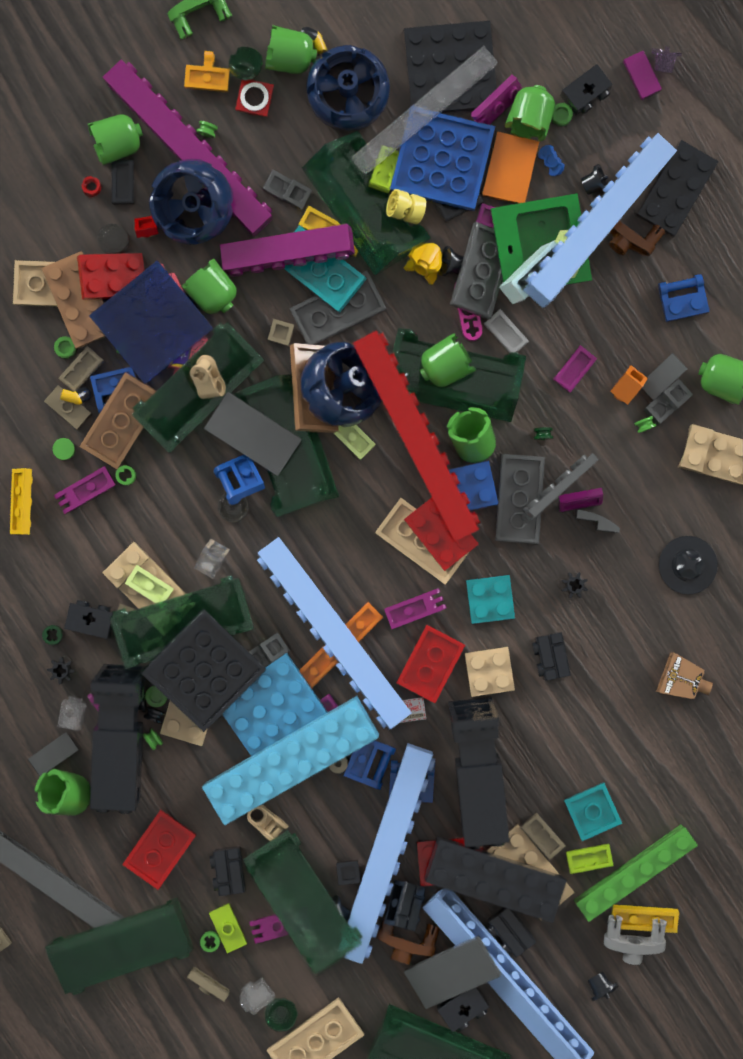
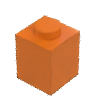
(629, 385)

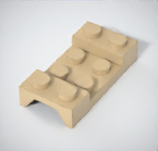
(713, 454)
(124, 565)

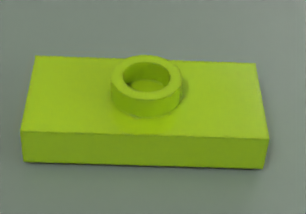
(383, 173)
(589, 858)
(228, 928)

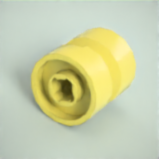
(408, 207)

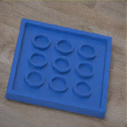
(445, 161)

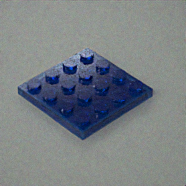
(151, 322)

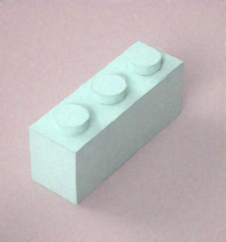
(516, 283)

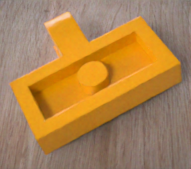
(207, 76)

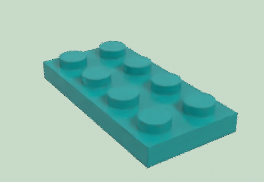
(331, 281)

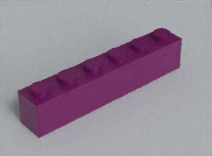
(287, 249)

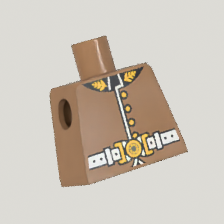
(683, 678)

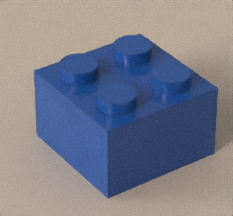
(477, 484)

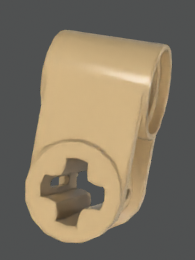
(207, 378)
(267, 823)

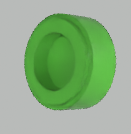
(562, 114)
(64, 347)
(64, 449)
(155, 697)

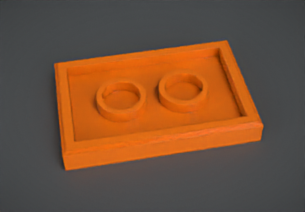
(510, 168)

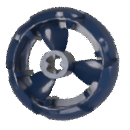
(365, 67)
(167, 210)
(327, 404)

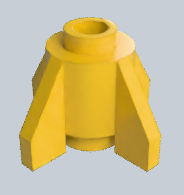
(425, 261)

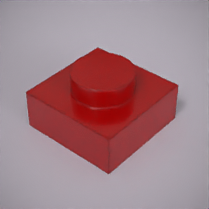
(145, 227)

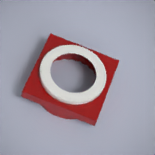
(263, 108)

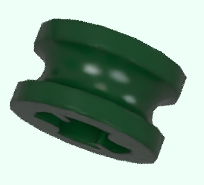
(543, 433)
(59, 634)

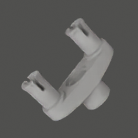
(635, 946)

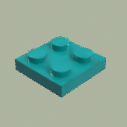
(490, 599)
(592, 811)

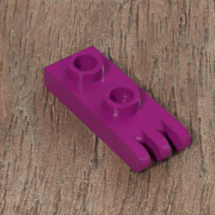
(497, 101)
(85, 489)
(414, 609)
(269, 928)

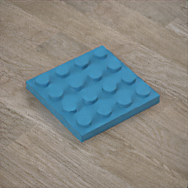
(273, 706)

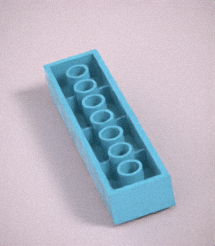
(290, 760)

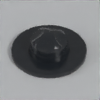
(688, 565)

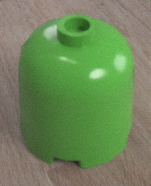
(289, 51)
(531, 113)
(115, 137)
(211, 288)
(446, 362)
(723, 378)
(472, 435)
(63, 793)

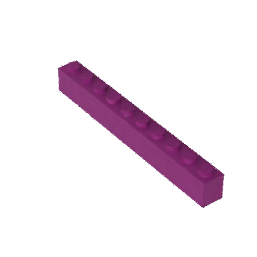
(183, 141)

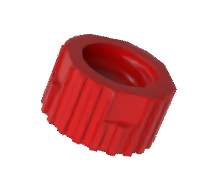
(93, 193)

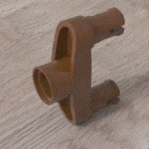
(626, 239)
(405, 949)

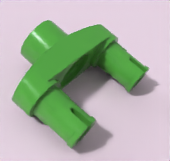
(178, 13)

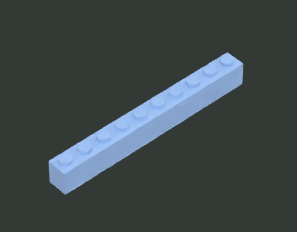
(600, 220)
(334, 634)
(388, 846)
(513, 984)

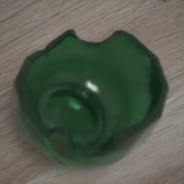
(245, 63)
(280, 1014)

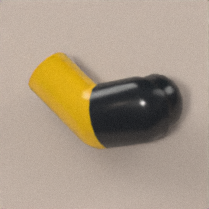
(316, 38)
(76, 397)

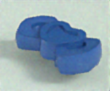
(551, 160)

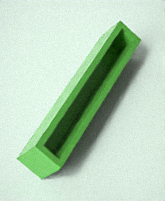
(635, 872)

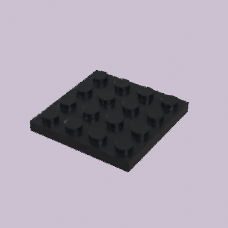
(441, 49)
(203, 670)

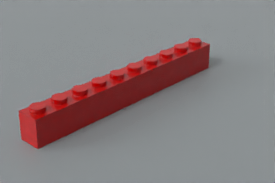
(416, 436)

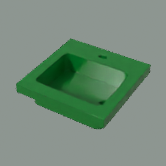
(532, 225)

